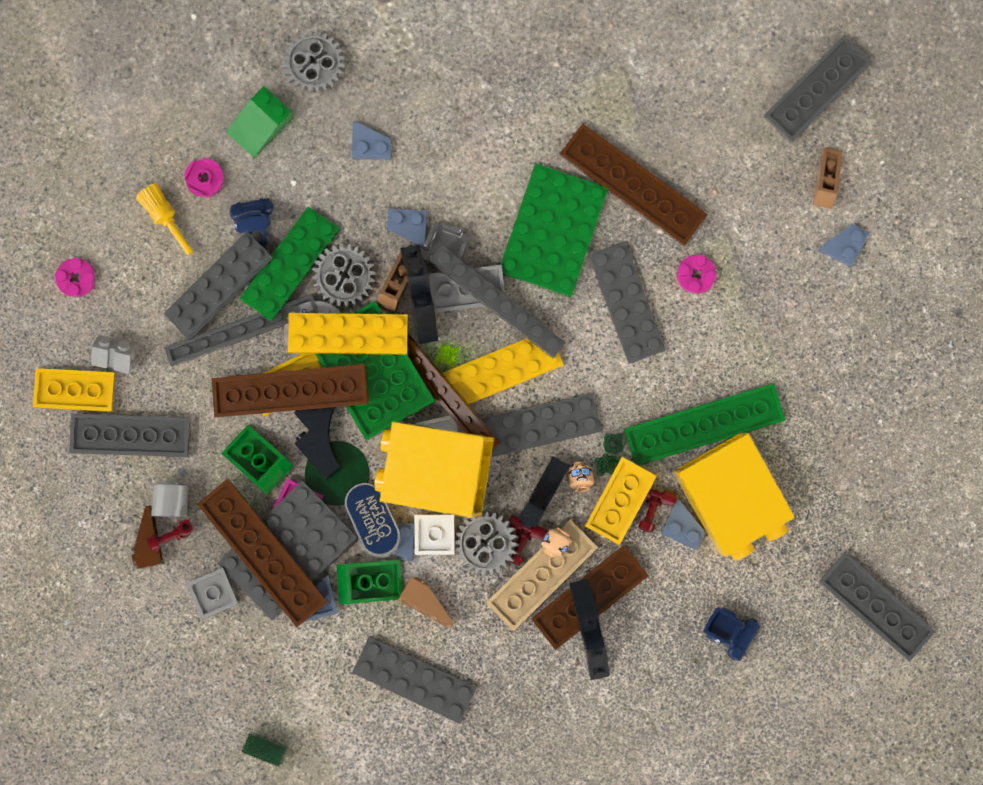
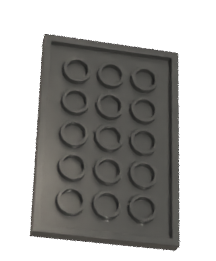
(306, 531)

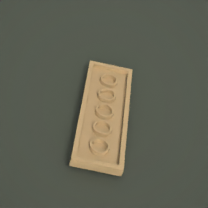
(539, 579)

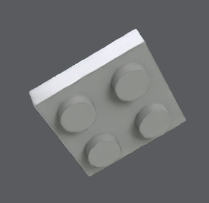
(212, 593)

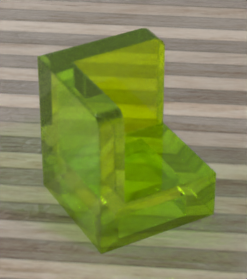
(447, 355)

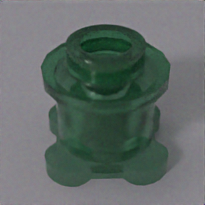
(617, 438)
(606, 464)

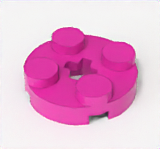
(200, 167)
(697, 263)
(64, 275)

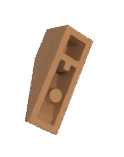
(827, 178)
(393, 287)
(421, 599)

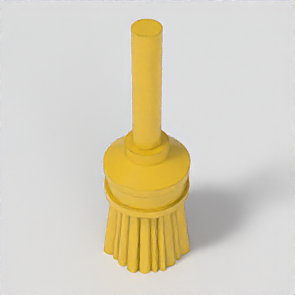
(162, 213)

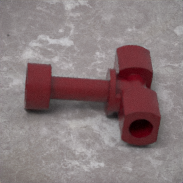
(655, 499)
(181, 532)
(524, 533)

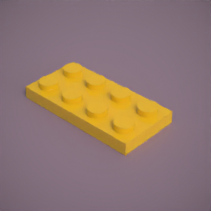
(74, 390)
(621, 500)

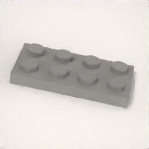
(450, 296)

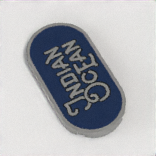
(372, 520)

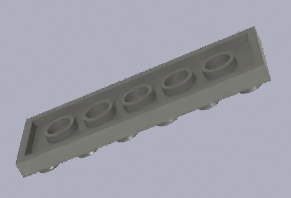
(817, 89)
(218, 285)
(626, 303)
(544, 424)
(129, 435)
(876, 606)
(414, 680)

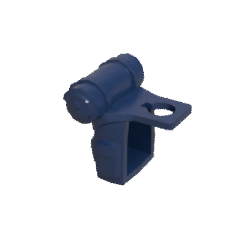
(252, 217)
(732, 632)

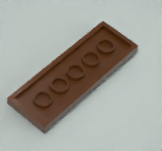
(608, 583)

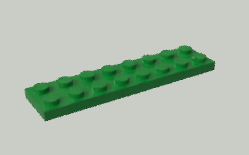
(704, 424)

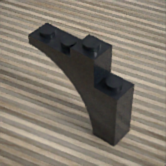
(420, 294)
(316, 442)
(543, 493)
(590, 629)

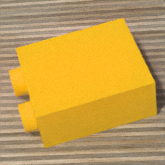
(434, 469)
(735, 496)

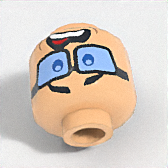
(580, 477)
(556, 542)

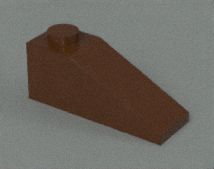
(143, 556)

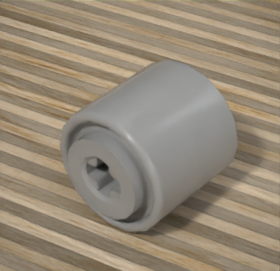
(170, 499)

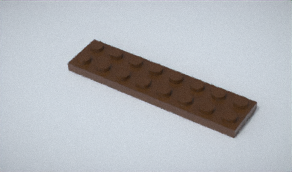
(633, 184)
(290, 391)
(262, 553)

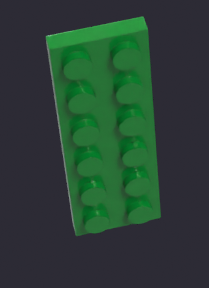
(289, 264)

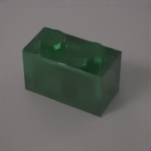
(265, 749)

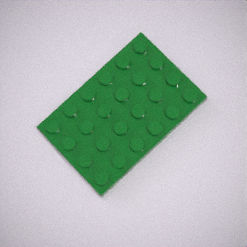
(553, 230)
(393, 386)

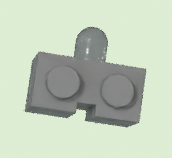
(113, 353)

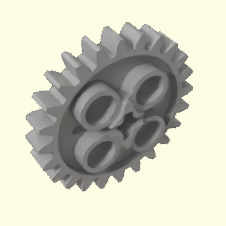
(303, 48)
(359, 283)
(475, 530)

